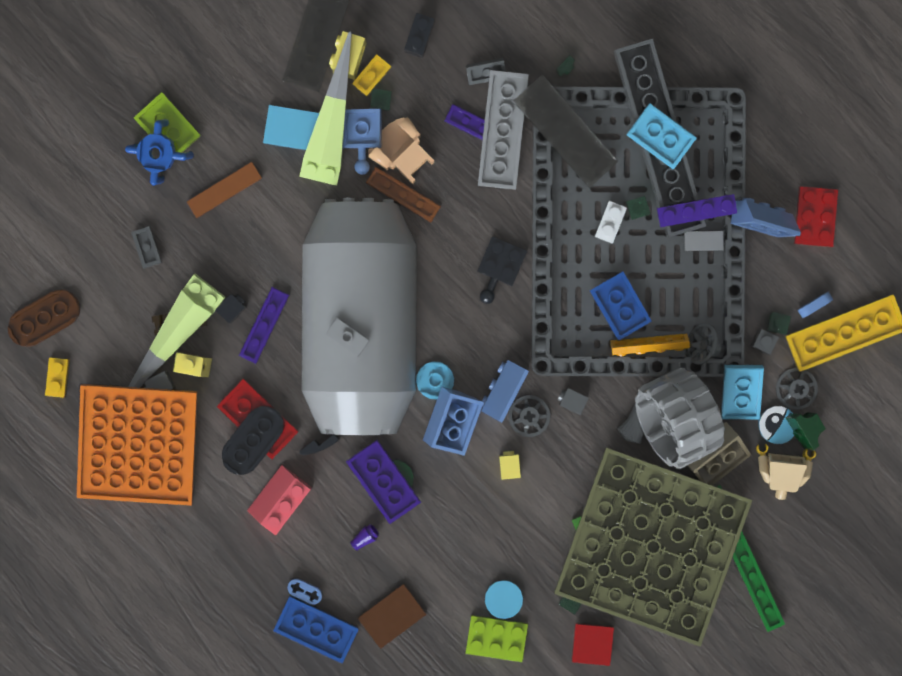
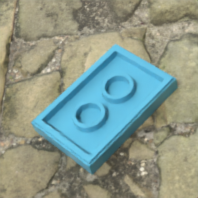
(289, 127)
(661, 136)
(742, 392)

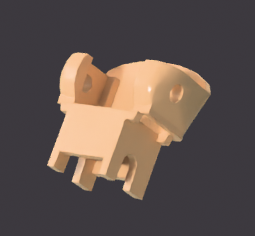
(400, 149)

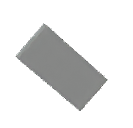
(703, 241)

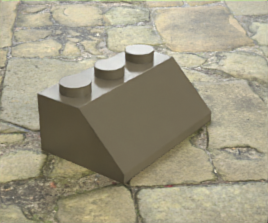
(723, 460)

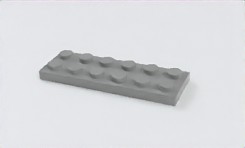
(502, 131)

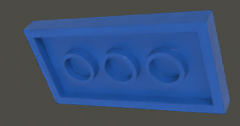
(316, 629)

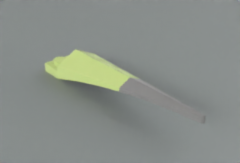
(325, 148)
(189, 312)

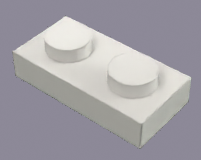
(610, 222)

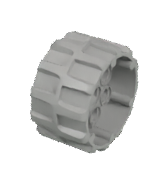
(679, 418)

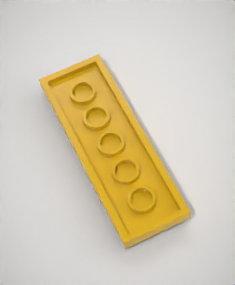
(845, 333)

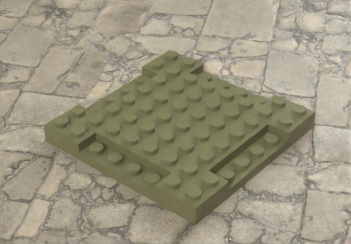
(653, 547)

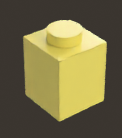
(509, 465)

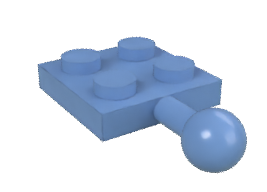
(362, 131)

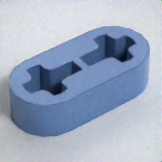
(815, 304)
(303, 595)

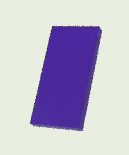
(383, 481)

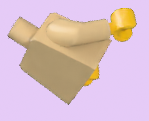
(785, 472)

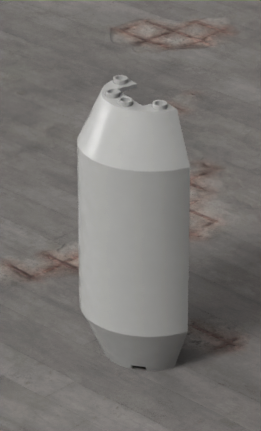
(364, 272)

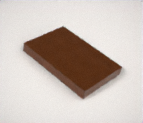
(392, 616)

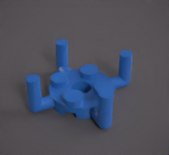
(166, 149)

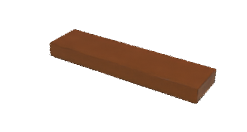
(224, 190)
(403, 194)

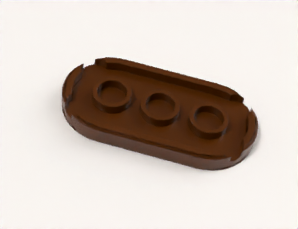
(43, 318)

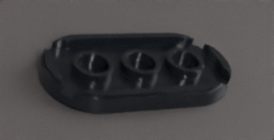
(252, 440)

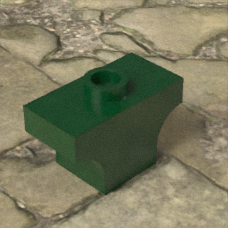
(806, 429)

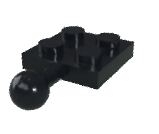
(501, 264)

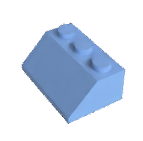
(765, 219)
(503, 390)
(452, 421)

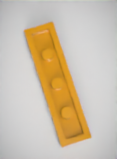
(648, 344)

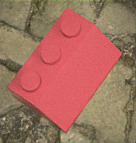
(279, 500)

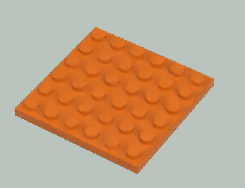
(136, 444)

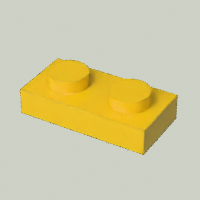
(371, 75)
(57, 377)

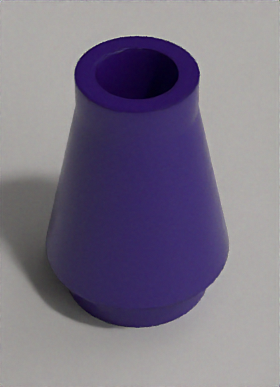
(366, 536)

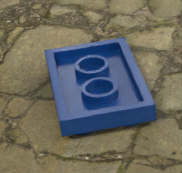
(620, 306)

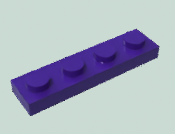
(697, 210)

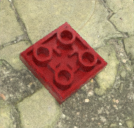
(592, 644)

